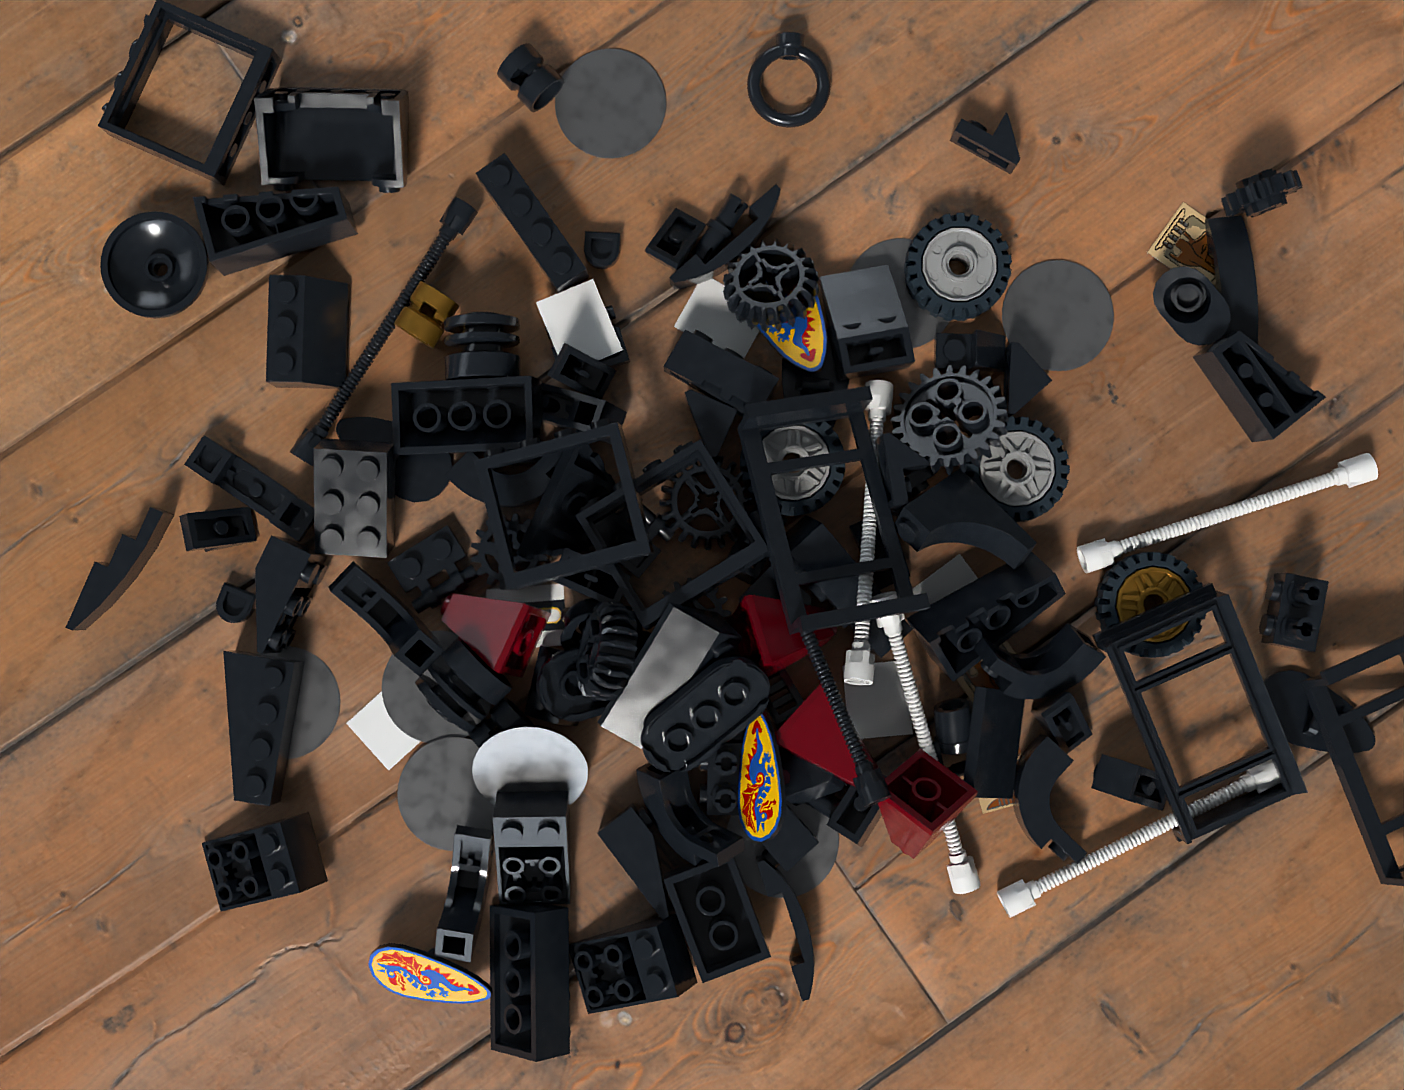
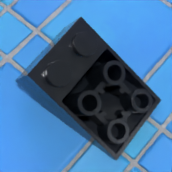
(866, 323)
(282, 590)
(532, 847)
(265, 862)
(633, 965)

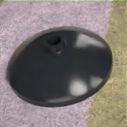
(138, 251)

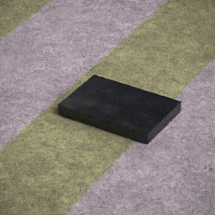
(993, 743)

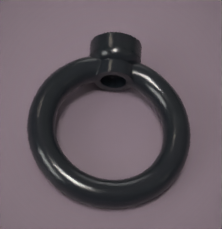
(788, 47)

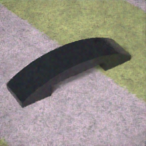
(696, 271)
(1234, 272)
(252, 487)
(801, 965)

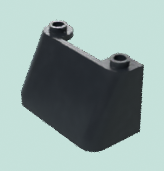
(333, 136)

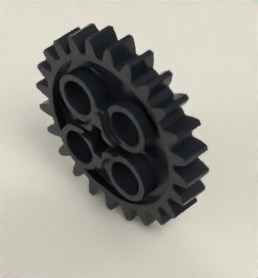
(972, 398)

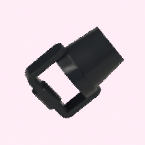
(952, 730)

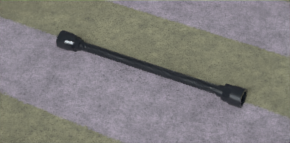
(455, 221)
(869, 781)

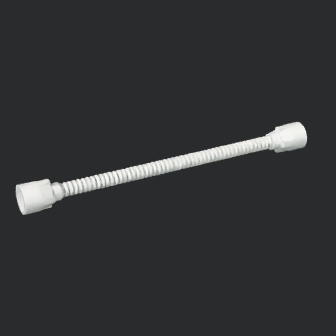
(1349, 472)
(859, 660)
(961, 867)
(1021, 895)

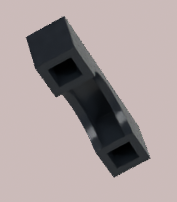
(532, 224)

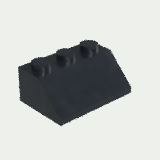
(307, 332)

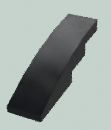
(110, 580)

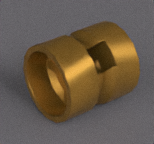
(418, 324)

